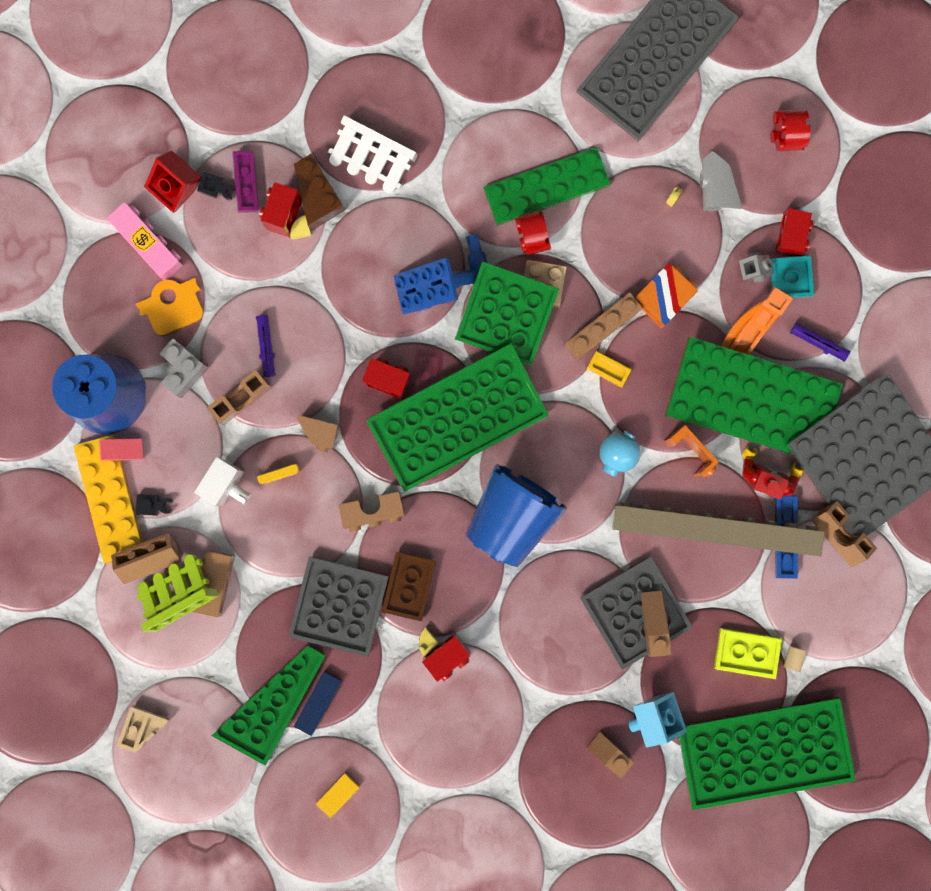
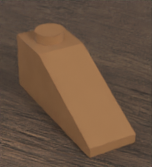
(655, 624)

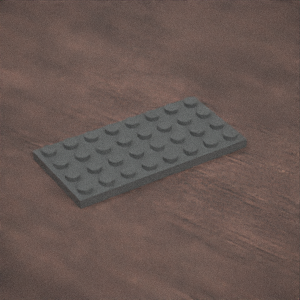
(655, 60)

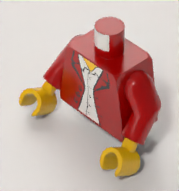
(769, 480)

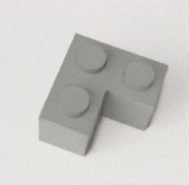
(186, 368)

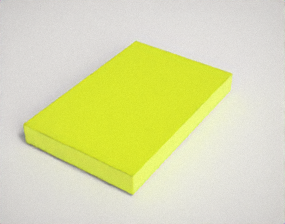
(747, 653)

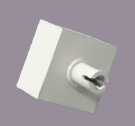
(221, 483)

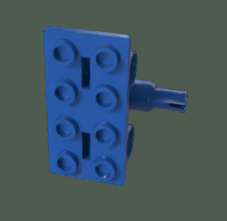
(435, 282)

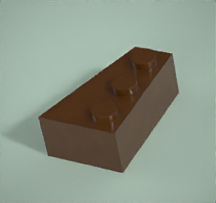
(316, 193)

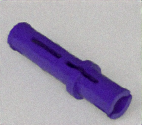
(841, 353)
(268, 370)

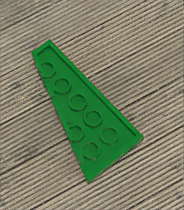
(264, 718)

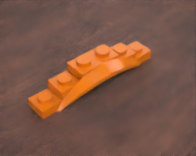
(756, 321)

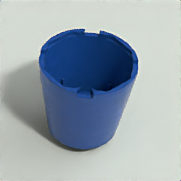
(114, 393)
(512, 516)

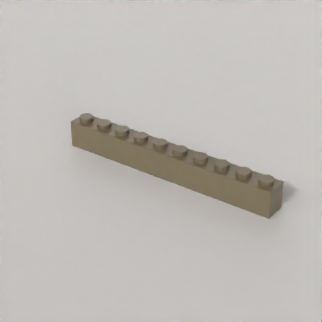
(717, 530)

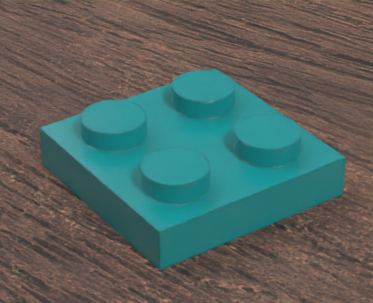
(793, 276)

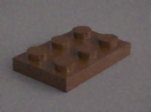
(408, 586)

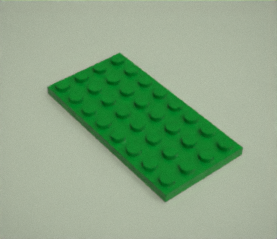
(748, 395)
(457, 417)
(766, 753)

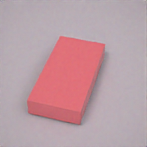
(120, 449)

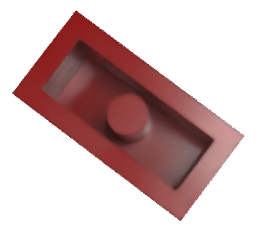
(794, 232)

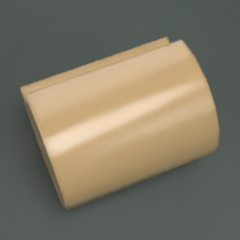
(794, 659)

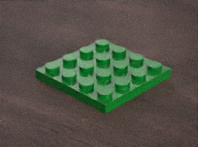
(506, 311)

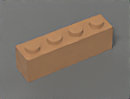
(603, 327)

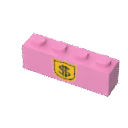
(144, 241)

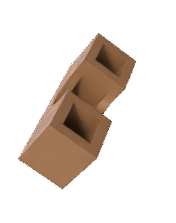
(232, 404)
(354, 516)
(851, 547)

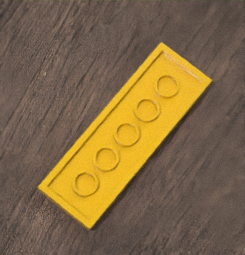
(108, 500)

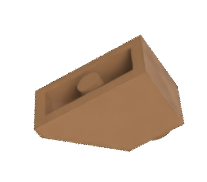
(319, 432)
(610, 755)

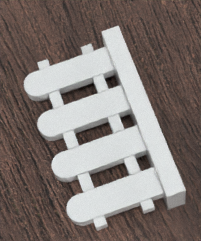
(364, 146)

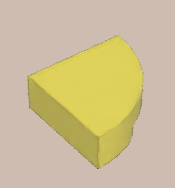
(674, 196)
(300, 228)
(427, 641)

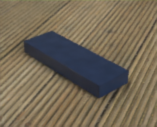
(317, 703)

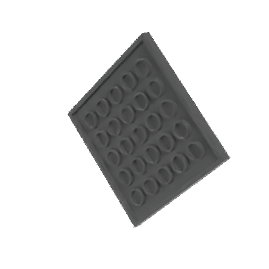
(868, 455)

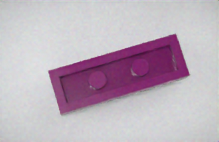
(245, 181)

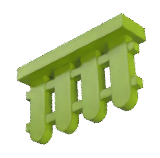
(186, 601)

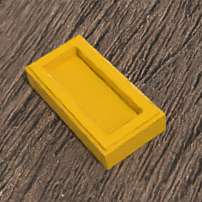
(608, 369)
(279, 474)
(337, 795)

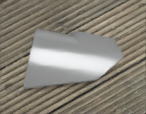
(718, 184)

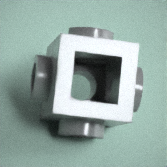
(756, 267)

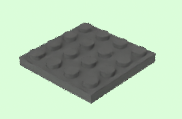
(338, 606)
(619, 614)

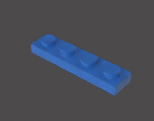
(786, 512)

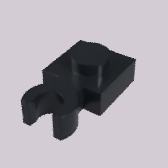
(212, 185)
(150, 505)

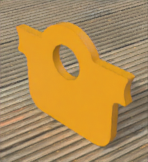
(173, 316)

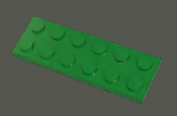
(547, 186)

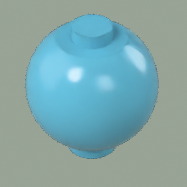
(619, 452)

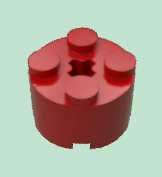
(790, 130)
(534, 232)

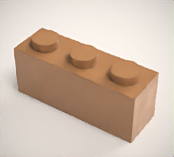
(146, 558)
(217, 570)

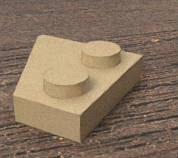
(140, 728)

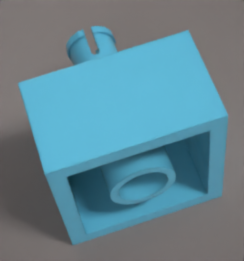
(658, 719)

